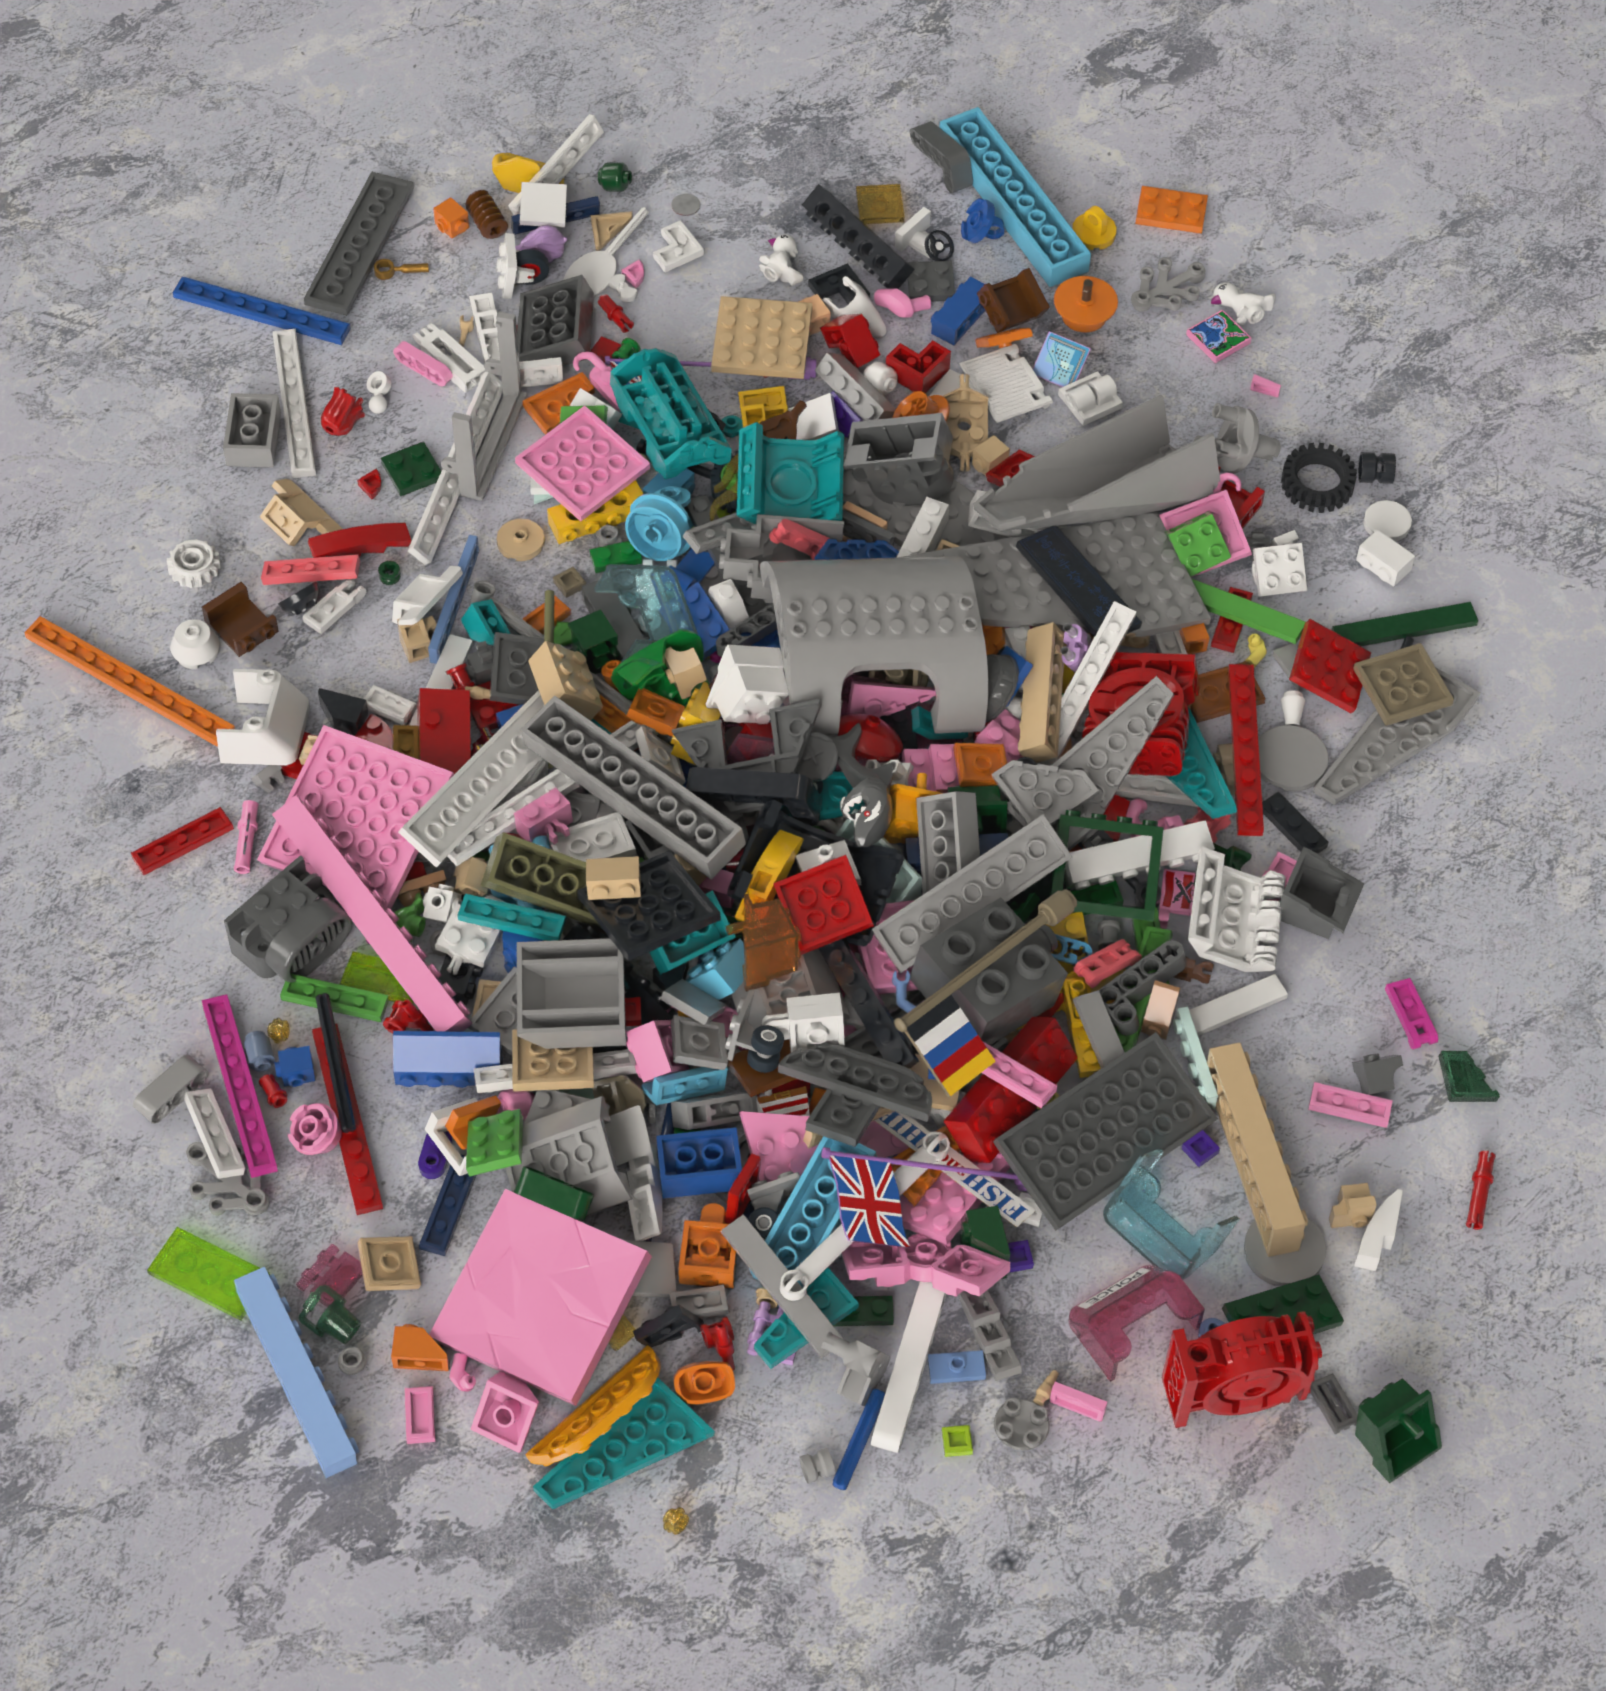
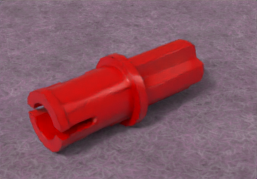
(615, 313)

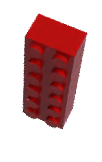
(992, 1108)

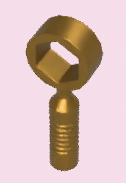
(405, 268)

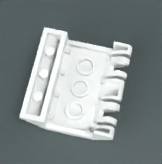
(1232, 916)

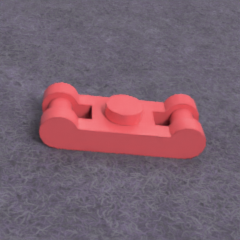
(798, 537)
(1106, 962)

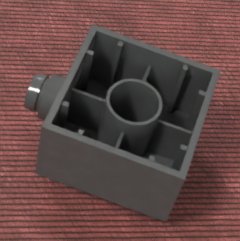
(1008, 990)

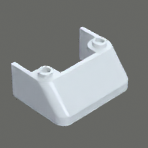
(269, 738)

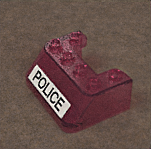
(1103, 1316)

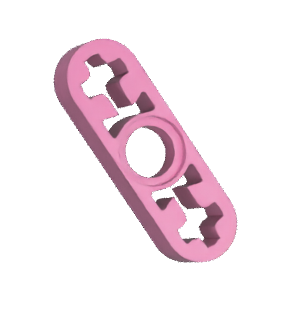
(423, 363)

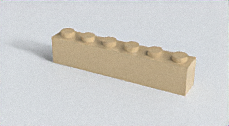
(1042, 694)

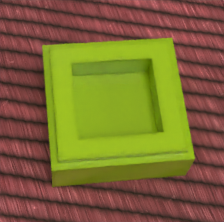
(957, 1440)

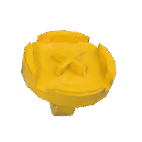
(1095, 228)

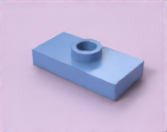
(956, 1367)

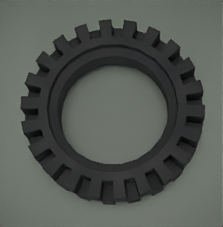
(1314, 498)

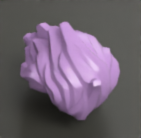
(546, 240)

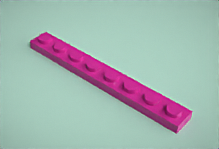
(239, 1086)

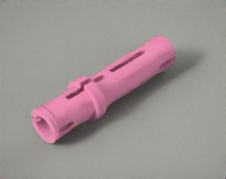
(249, 812)

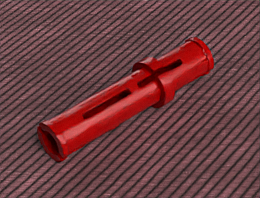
(1482, 1180)

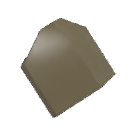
(619, 1093)

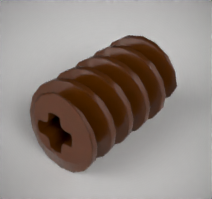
(486, 214)

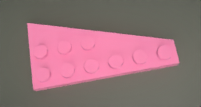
(782, 1148)
(945, 1205)

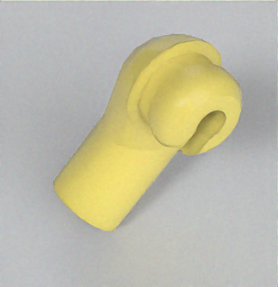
(1257, 649)

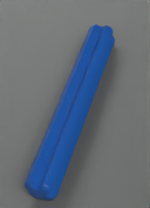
(858, 1440)

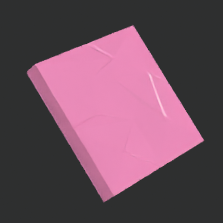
(540, 1296)

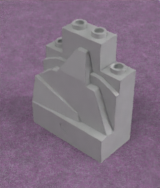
(749, 548)

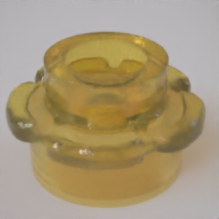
(278, 1030)
(675, 1520)

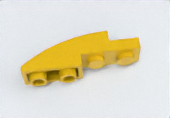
(771, 868)
(1086, 1058)

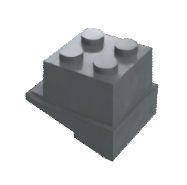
(1319, 895)

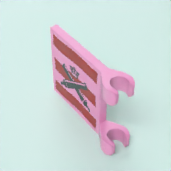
(1176, 894)

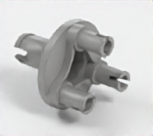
(1240, 439)

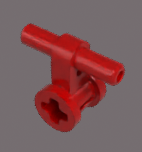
(406, 1016)
(721, 1337)

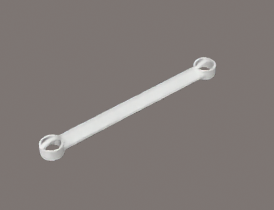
(838, 1242)

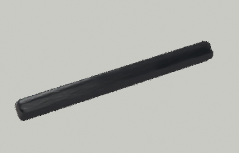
(335, 1063)

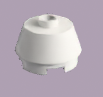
(194, 644)

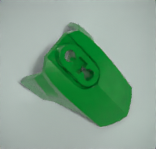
(648, 667)

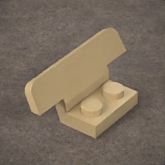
(294, 512)

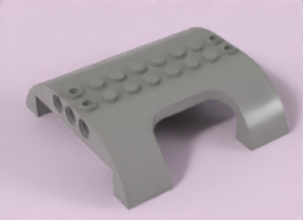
(881, 616)

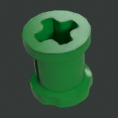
(627, 349)

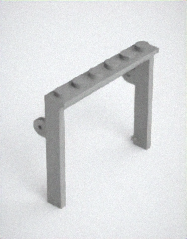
(477, 472)

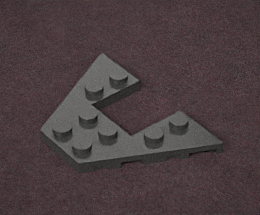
(790, 733)

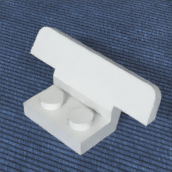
(422, 595)

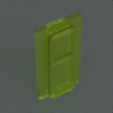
(372, 975)

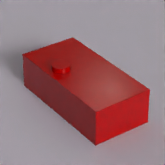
(444, 727)

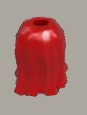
(341, 413)

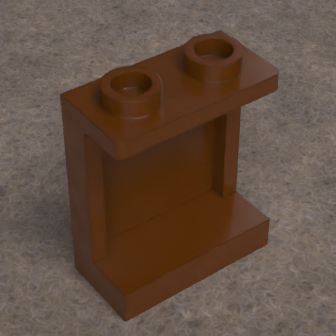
(1013, 301)

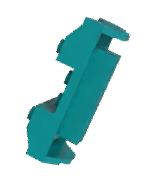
(668, 412)

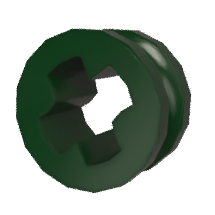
(390, 566)

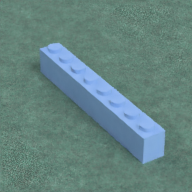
(296, 1373)

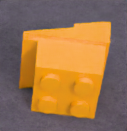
(904, 816)

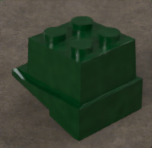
(990, 808)
(1398, 1428)

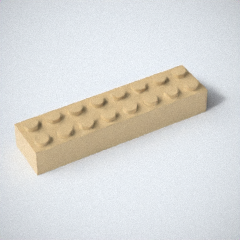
(1256, 1151)

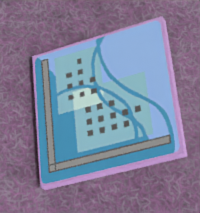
(1060, 360)

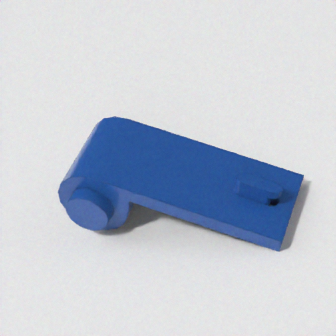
(693, 568)

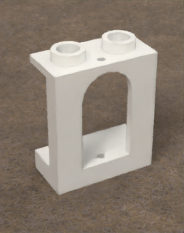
(436, 1129)

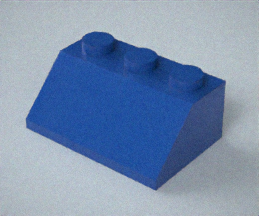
(698, 1162)

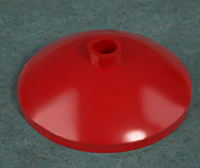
(877, 739)

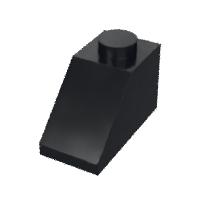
(343, 711)

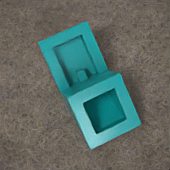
(923, 725)

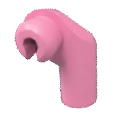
(1135, 808)
(459, 1376)

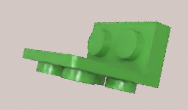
(1198, 543)

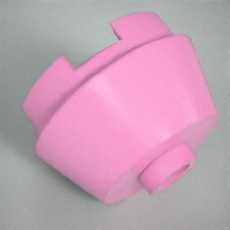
(314, 1129)

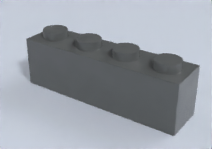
(617, 615)

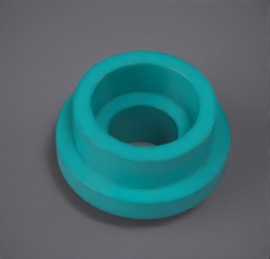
(732, 426)

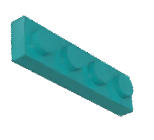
(511, 918)

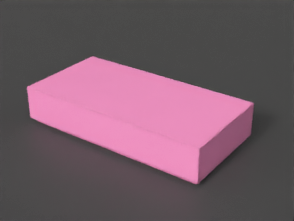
(1078, 1401)
(420, 1415)

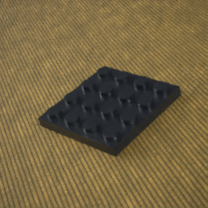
(666, 911)

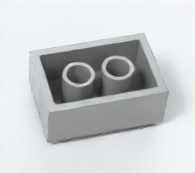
(252, 430)

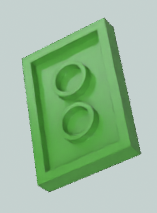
(494, 1142)

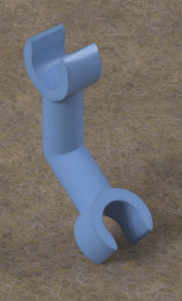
(901, 992)

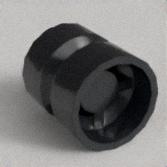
(1368, 467)

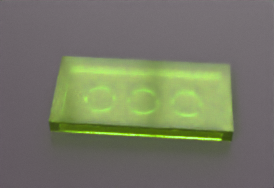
(202, 1271)

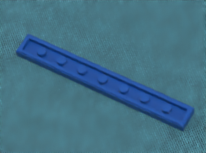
(261, 310)

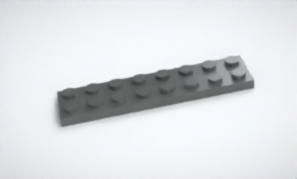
(358, 243)

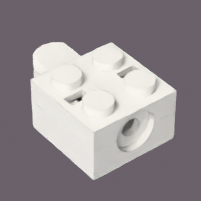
(810, 1021)

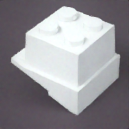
(748, 684)

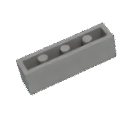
(854, 388)

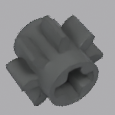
(1257, 541)

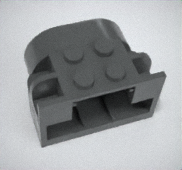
(902, 457)
(288, 925)

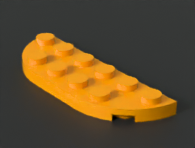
(599, 1410)

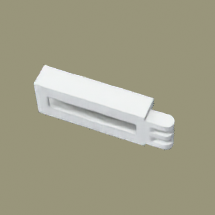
(464, 367)

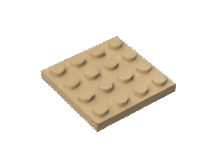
(761, 337)

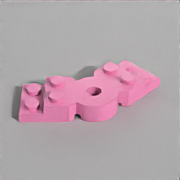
(939, 759)
(926, 1261)

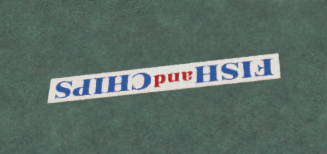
(981, 1186)

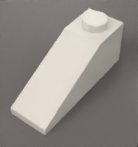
(728, 603)

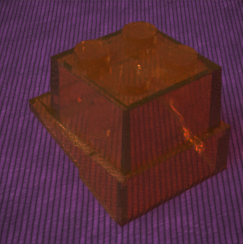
(768, 942)

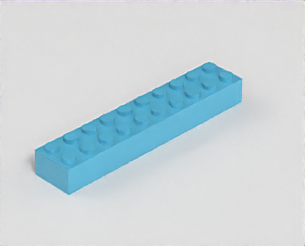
(1018, 200)

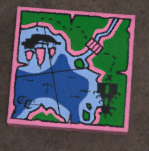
(1218, 336)

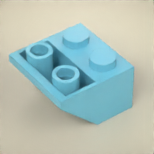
(719, 970)

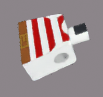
(786, 1102)

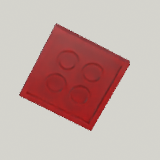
(1326, 666)
(824, 903)

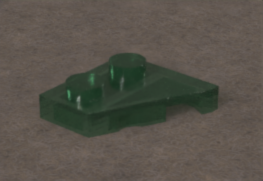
(1464, 1079)

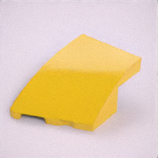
(762, 404)

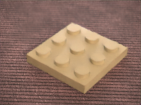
(550, 1069)

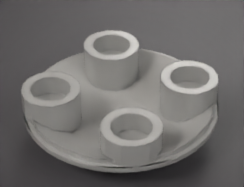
(1021, 1424)

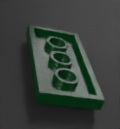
(1303, 1295)

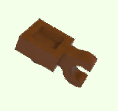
(1195, 971)

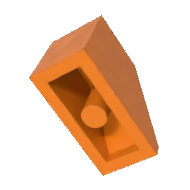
(417, 1350)

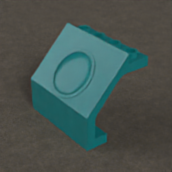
(789, 476)

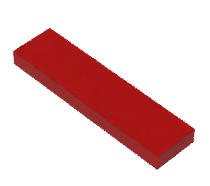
(182, 841)

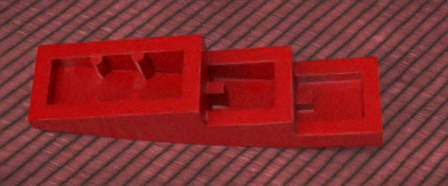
(360, 540)

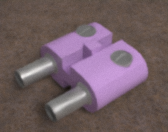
(1077, 645)

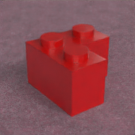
(852, 337)
(919, 370)

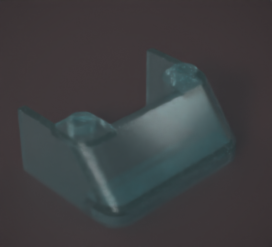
(655, 593)
(1152, 1230)

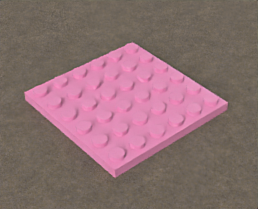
(365, 800)

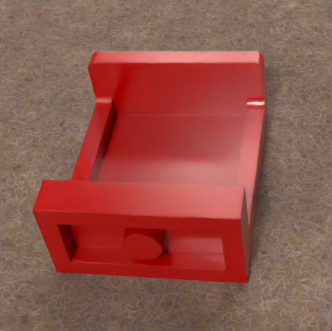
(1244, 502)

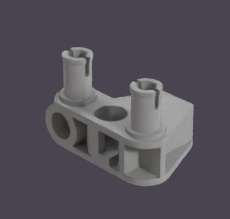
(863, 1367)

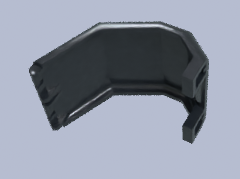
(874, 864)

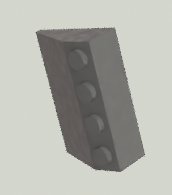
(555, 321)

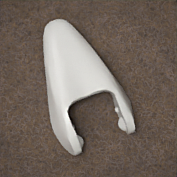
(860, 304)

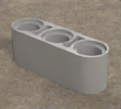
(170, 1088)

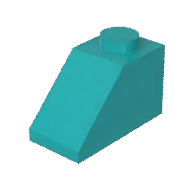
(483, 621)

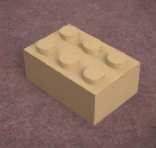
(566, 676)

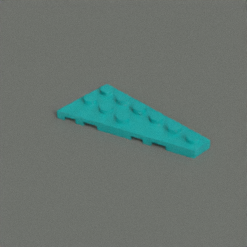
(648, 1433)

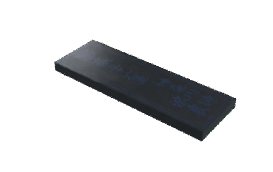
(1071, 577)

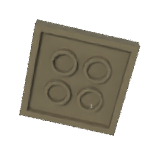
(1403, 684)

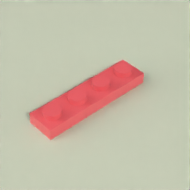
(310, 569)

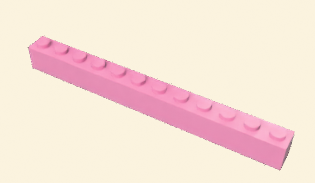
(371, 918)

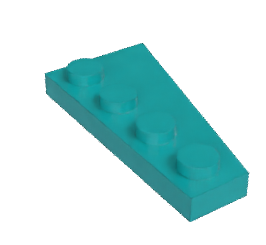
(785, 1339)

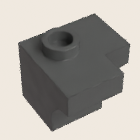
(1377, 1072)

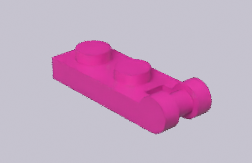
(1411, 1013)

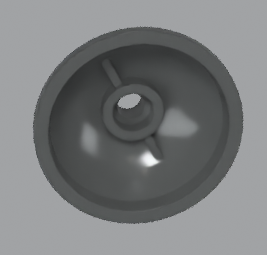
(1002, 682)

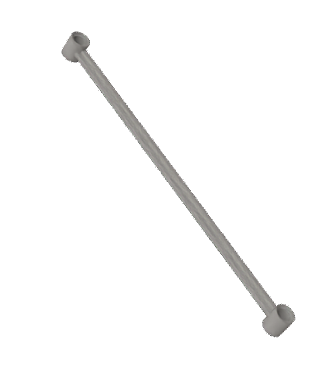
(485, 591)

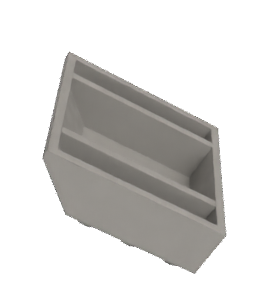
(571, 993)

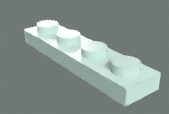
(1191, 1047)

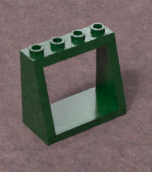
(1122, 825)

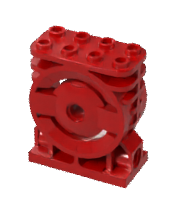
(1124, 678)
(1241, 1366)

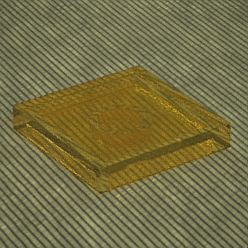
(880, 204)

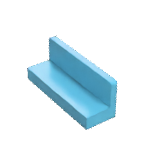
(685, 1084)

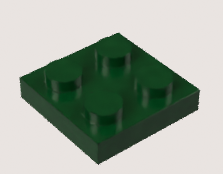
(411, 468)

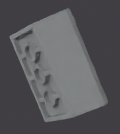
(812, 978)
(577, 1151)

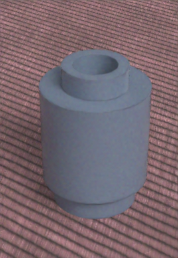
(259, 1051)

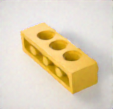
(613, 512)

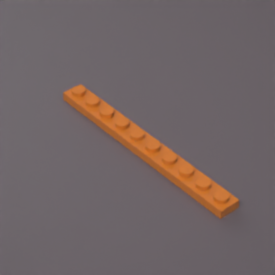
(126, 680)

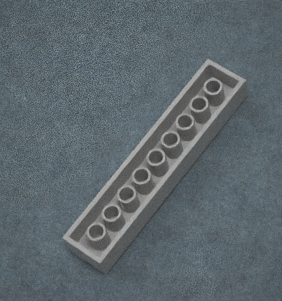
(633, 787)

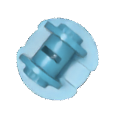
(659, 522)

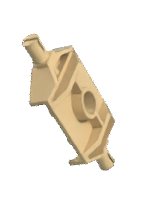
(968, 407)

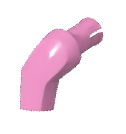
(899, 302)

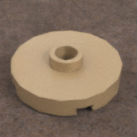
(520, 539)

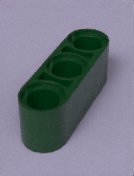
(553, 1193)

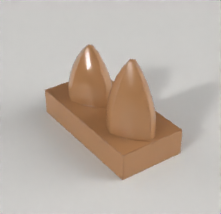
(414, 886)

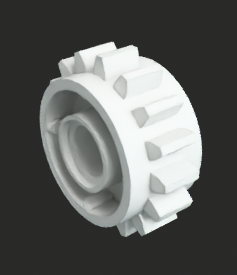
(193, 563)

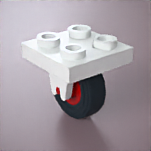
(519, 266)

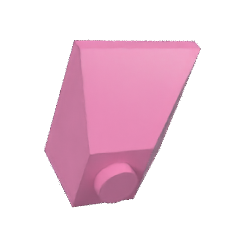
(506, 1411)

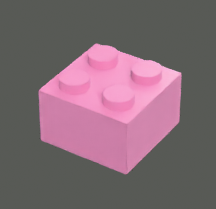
(653, 1050)

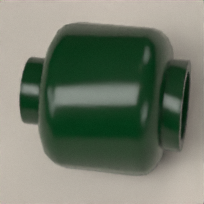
(614, 176)

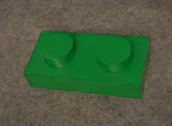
(614, 554)
(1100, 893)

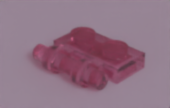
(340, 1277)

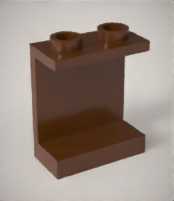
(239, 620)

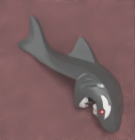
(868, 785)

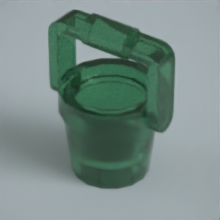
(336, 1319)

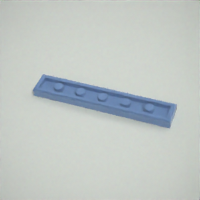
(453, 599)

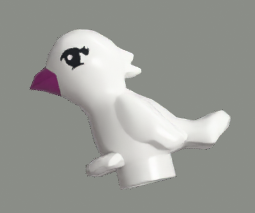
(778, 263)
(1246, 305)

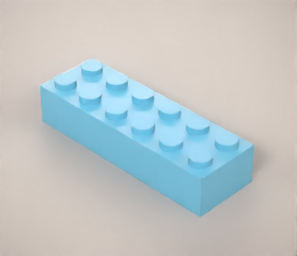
(811, 1208)

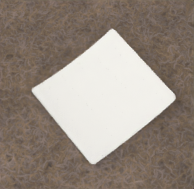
(628, 1135)

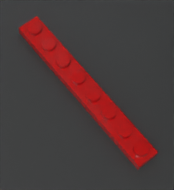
(1245, 750)
(352, 1144)

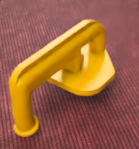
(515, 169)

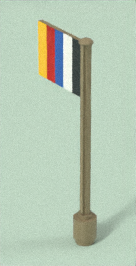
(941, 1028)

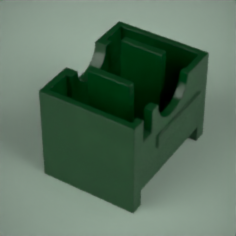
(594, 639)

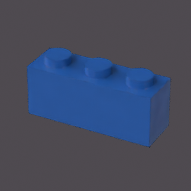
(958, 312)

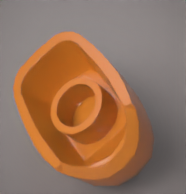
(704, 1382)

